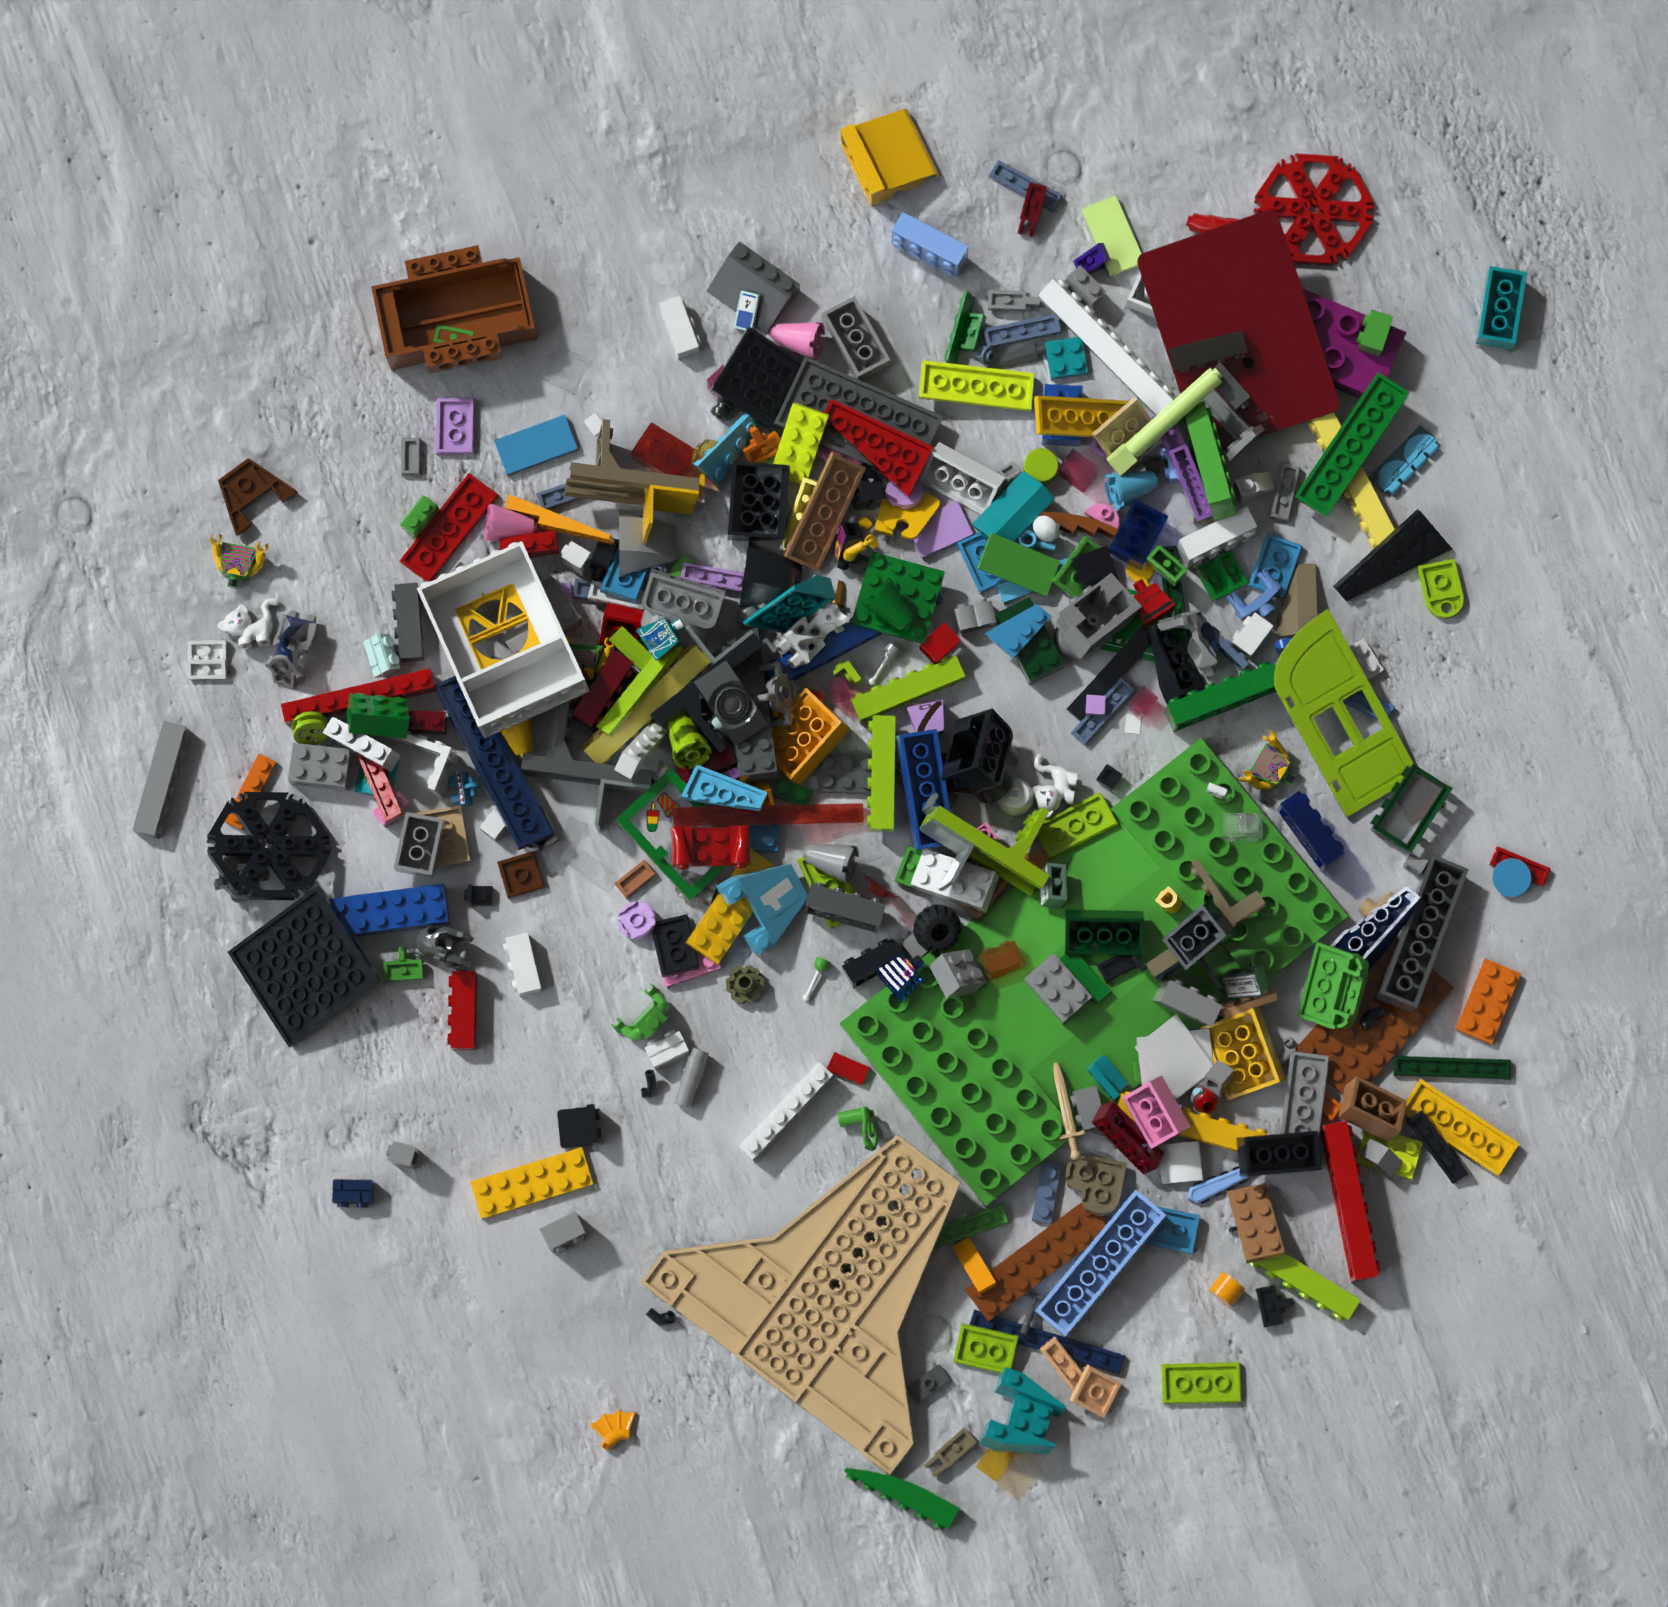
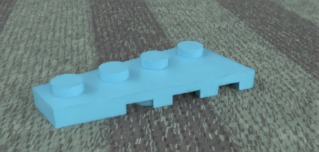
(720, 458)
(718, 789)

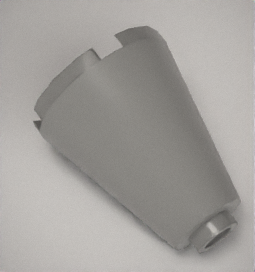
(833, 859)

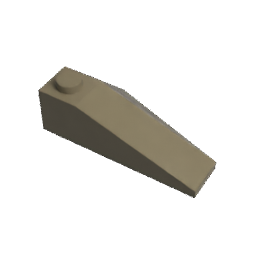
(1299, 602)

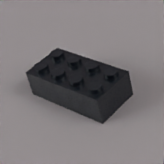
(1279, 1153)

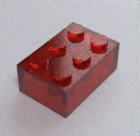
(663, 452)

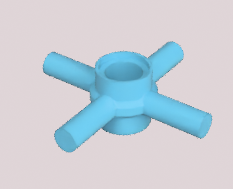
(1035, 543)

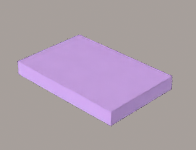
(455, 426)
(943, 530)

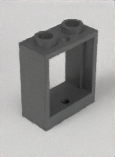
(1232, 389)

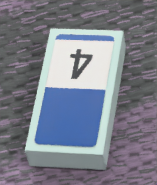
(746, 310)

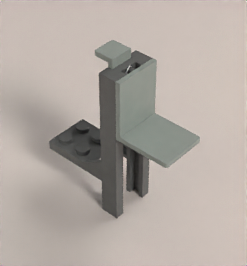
(566, 769)

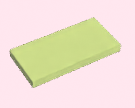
(1111, 227)

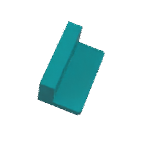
(1107, 1077)

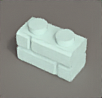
(382, 655)

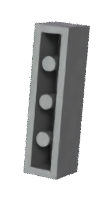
(408, 622)

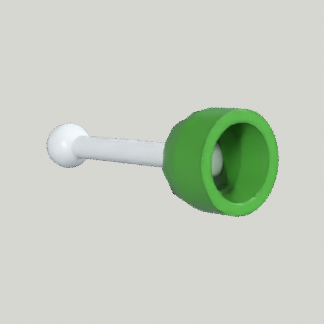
(820, 965)

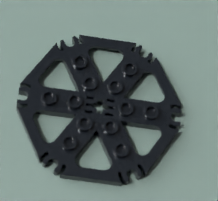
(262, 857)

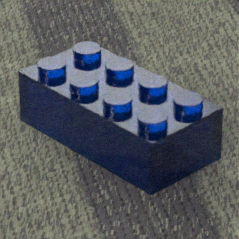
(1310, 830)

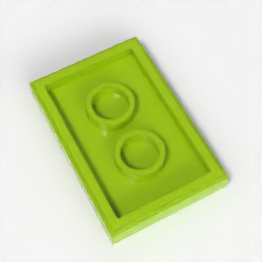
(985, 1348)

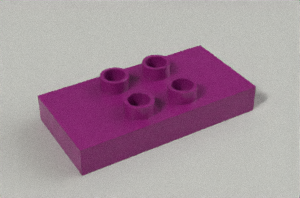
(1338, 335)

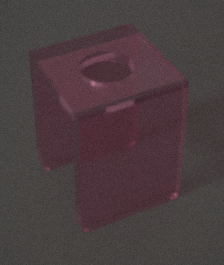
(1078, 470)

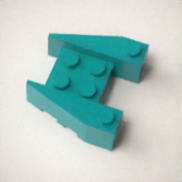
(1026, 1419)

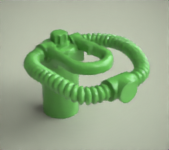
(864, 1116)

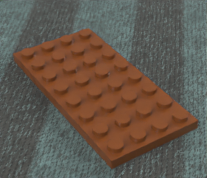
(1364, 1052)

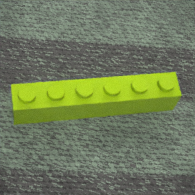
(907, 689)
(883, 773)
(1310, 1285)

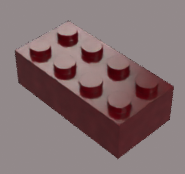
(604, 691)

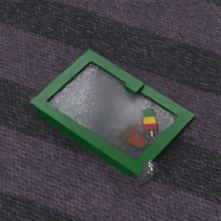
(649, 825)

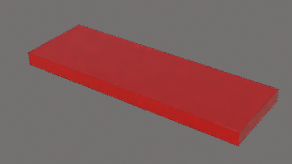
(449, 528)

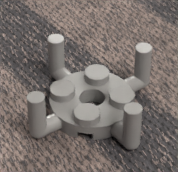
(779, 700)

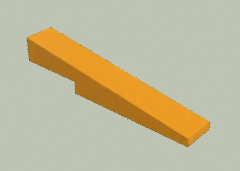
(553, 521)

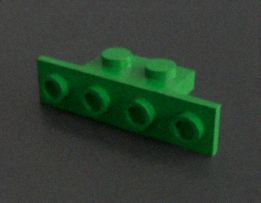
(966, 330)

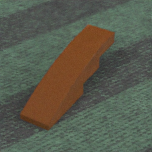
(1071, 523)

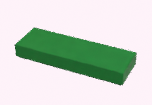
(1086, 976)

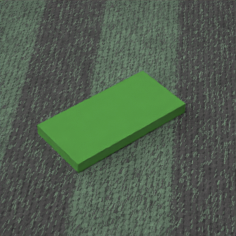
(1018, 564)

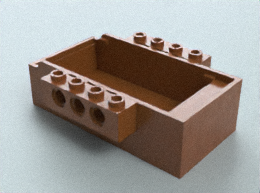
(456, 293)

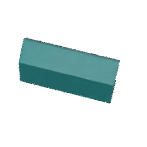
(1014, 508)

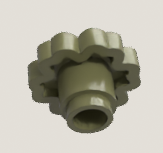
(745, 984)

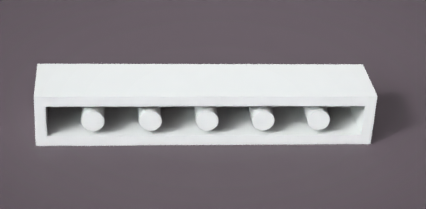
(785, 1111)

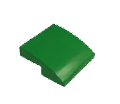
(1221, 576)

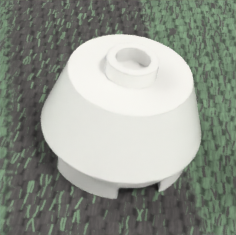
(1018, 799)

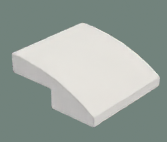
(207, 659)
(1181, 1162)

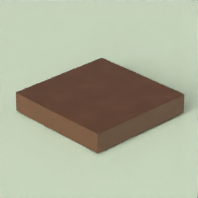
(521, 875)

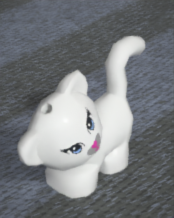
(239, 624)
(1051, 796)

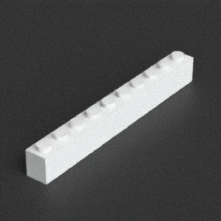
(1107, 345)

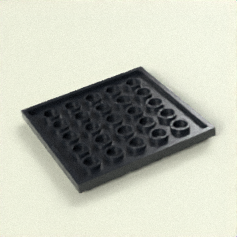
(304, 966)

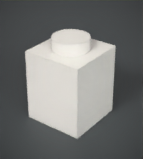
(493, 826)

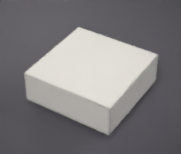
(1216, 791)

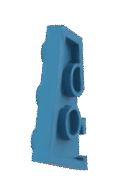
(1019, 630)

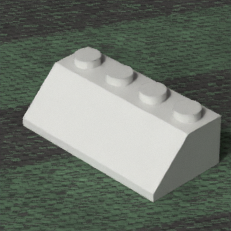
(961, 478)

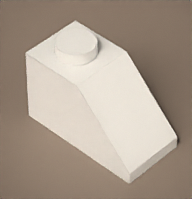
(1253, 486)

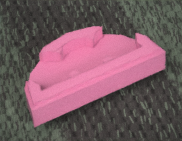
(1104, 514)

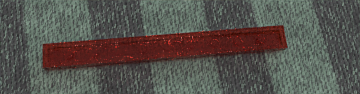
(768, 815)

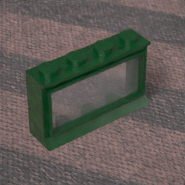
(1410, 808)

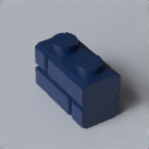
(352, 1192)

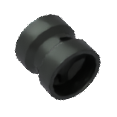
(722, 409)

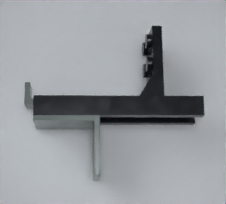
(689, 696)

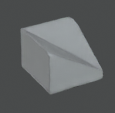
(1414, 864)

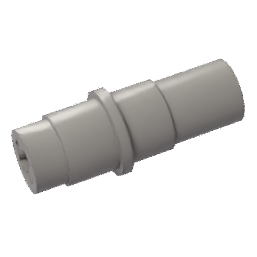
(691, 1077)

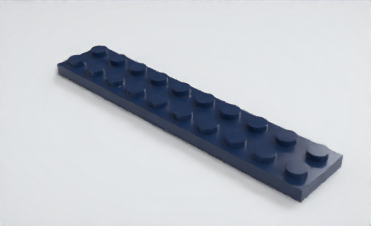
(497, 770)

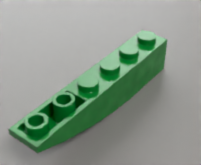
(908, 1495)

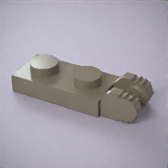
(952, 1450)

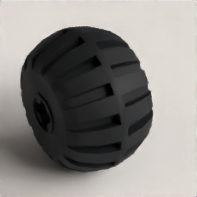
(944, 937)

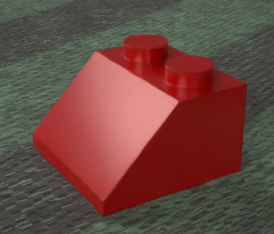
(618, 616)

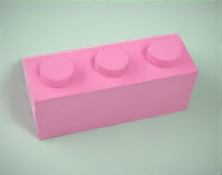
(1156, 1111)

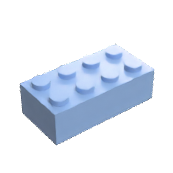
(929, 244)

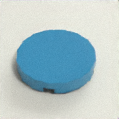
(1511, 877)

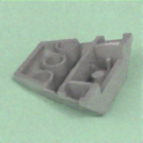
(637, 555)

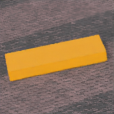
(974, 1265)

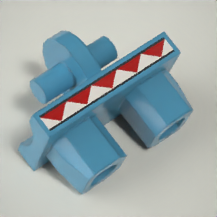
(465, 786)

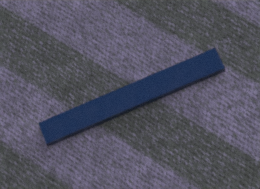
(1037, 1338)

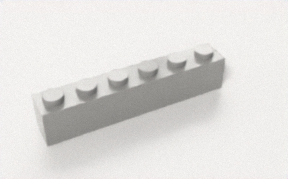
(160, 779)

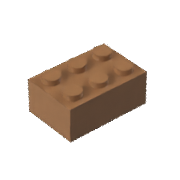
(1372, 1109)

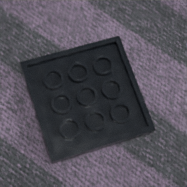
(757, 377)

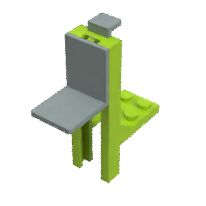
(972, 843)

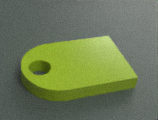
(1441, 586)

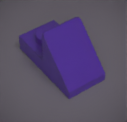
(1093, 259)

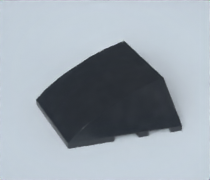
(767, 575)

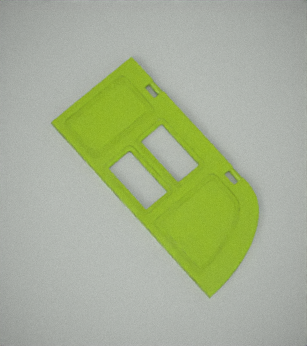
(1318, 674)

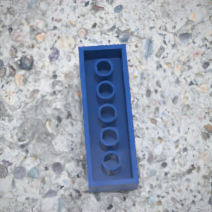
(921, 776)
(393, 910)

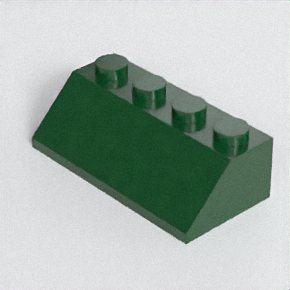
(1104, 932)

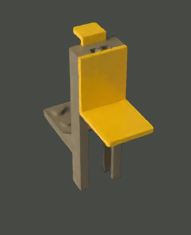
(649, 489)

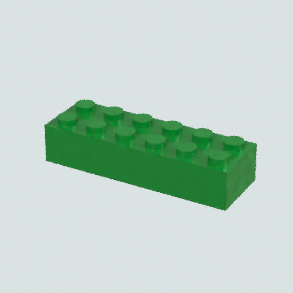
(1221, 697)

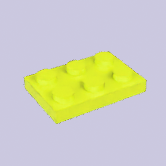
(1404, 1147)

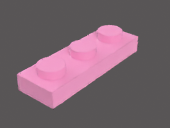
(706, 966)

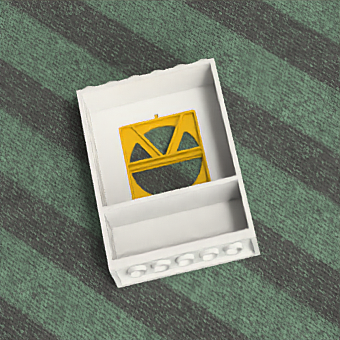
(519, 685)

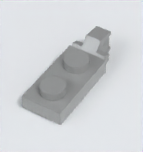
(1012, 300)

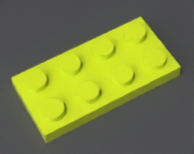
(801, 441)

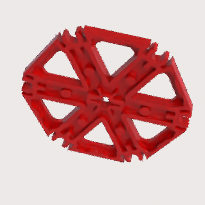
(1332, 209)

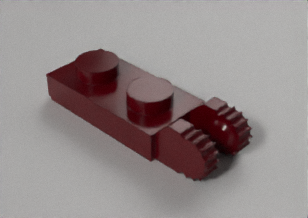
(1032, 207)

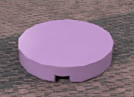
(897, 498)
(637, 920)

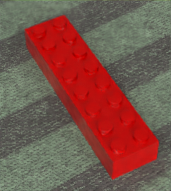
(1349, 1202)

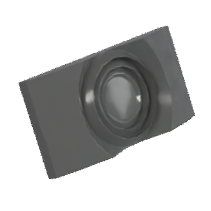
(730, 703)

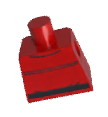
(1153, 601)

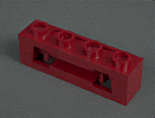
(1126, 1137)

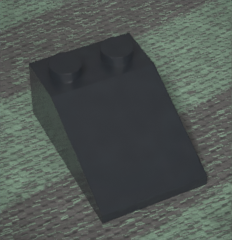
(1198, 934)

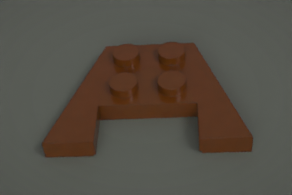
(246, 485)

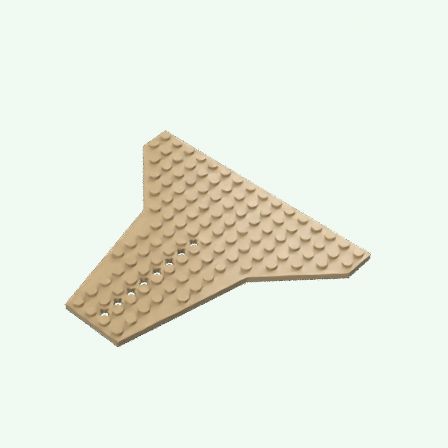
(818, 1343)

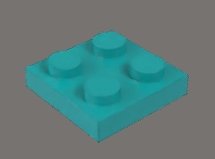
(1066, 358)

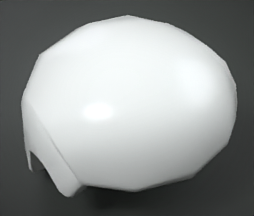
(1046, 529)

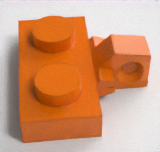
(761, 446)

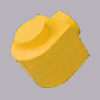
(1169, 900)

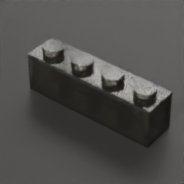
(1207, 351)

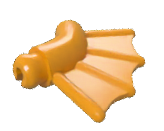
(614, 1427)

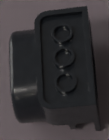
(982, 756)

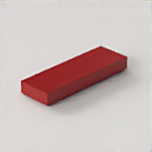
(1538, 872)

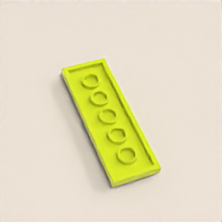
(976, 385)

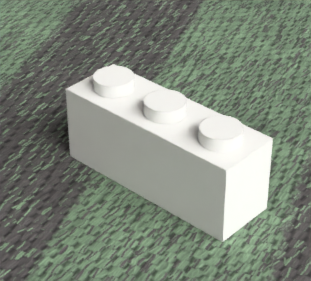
(680, 327)
(522, 964)

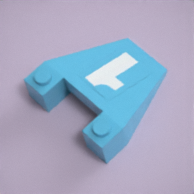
(773, 896)

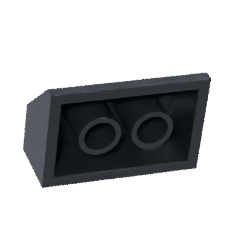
(864, 966)

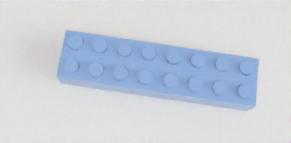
(1101, 1263)

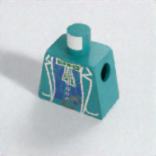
(661, 636)

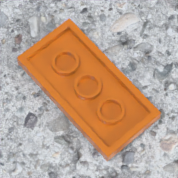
(1488, 1001)

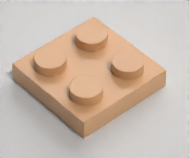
(1095, 1391)

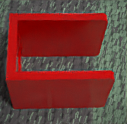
(939, 643)

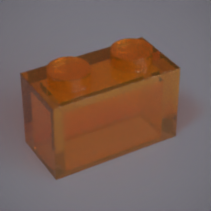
(1001, 959)

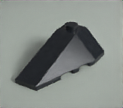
(1173, 670)

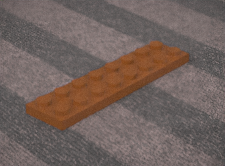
(1038, 1260)

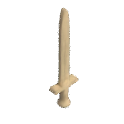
(1069, 1126)

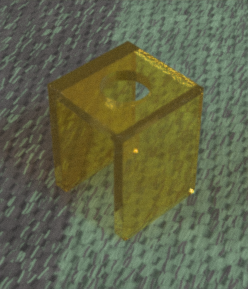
(995, 1463)

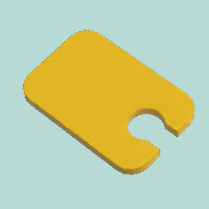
(915, 517)

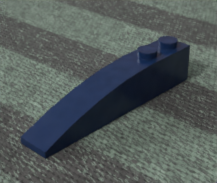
(1379, 929)

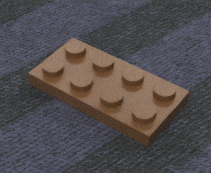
(1256, 1223)

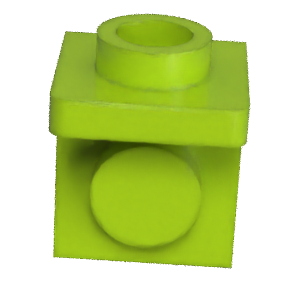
(851, 674)

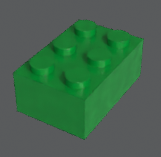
(377, 715)

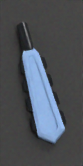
(1214, 1186)

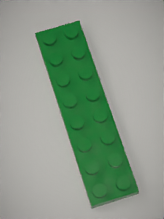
(1352, 445)

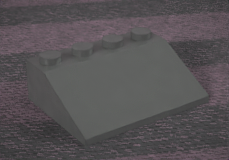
(754, 274)

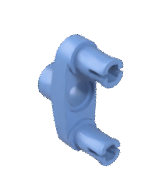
(1262, 603)

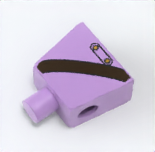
(927, 716)

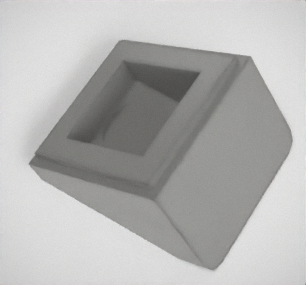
(1010, 471)

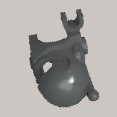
(236, 865)
(430, 945)

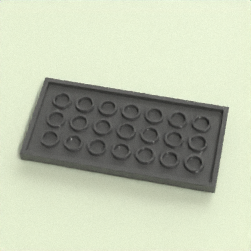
(819, 384)

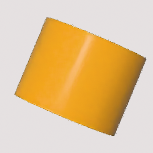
(1226, 1289)

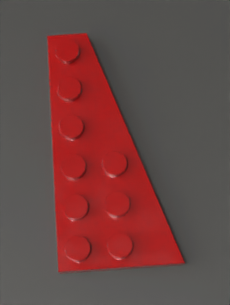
(888, 449)

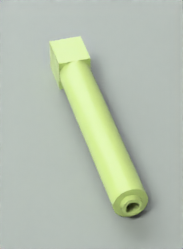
(1128, 453)

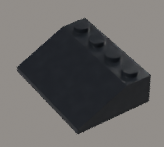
(758, 501)

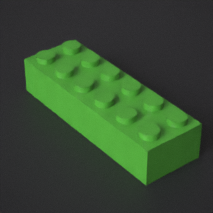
(1211, 462)

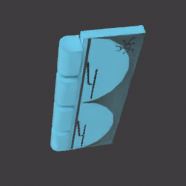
(1399, 463)

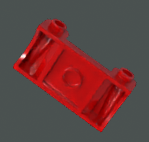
(710, 846)

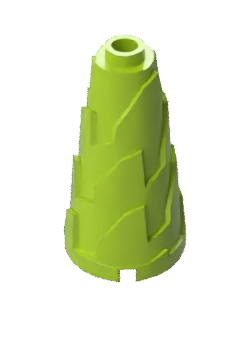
(687, 741)

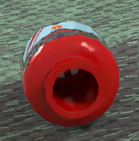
(1204, 1099)

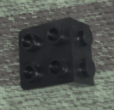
(579, 1126)

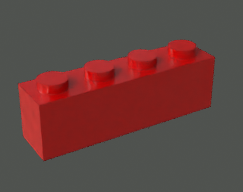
(463, 1010)

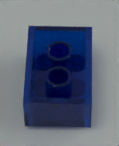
(1138, 534)

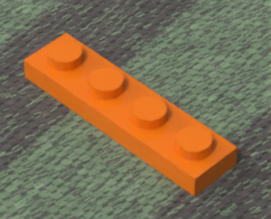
(254, 782)

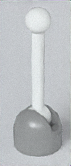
(890, 652)

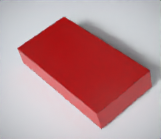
(848, 1068)

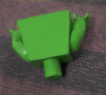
(648, 1020)

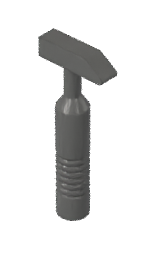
(1030, 1312)

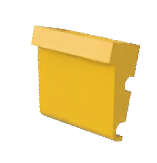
(887, 155)

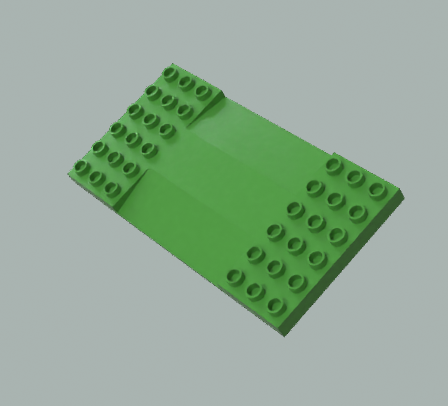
(984, 1062)

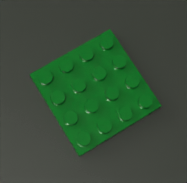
(915, 583)

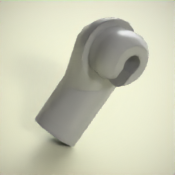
(1289, 1045)

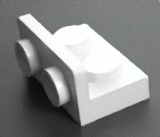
(1366, 659)

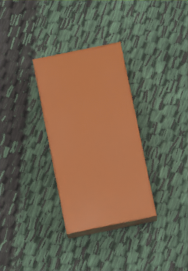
(635, 879)

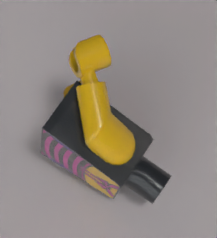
(851, 542)

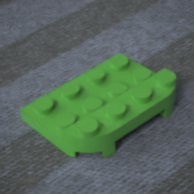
(1333, 987)

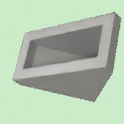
(1381, 1157)

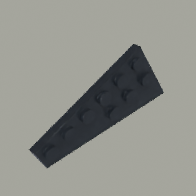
(1402, 550)

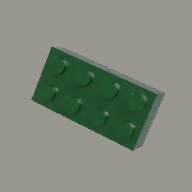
(1040, 655)

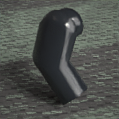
(651, 1084)
(661, 1319)

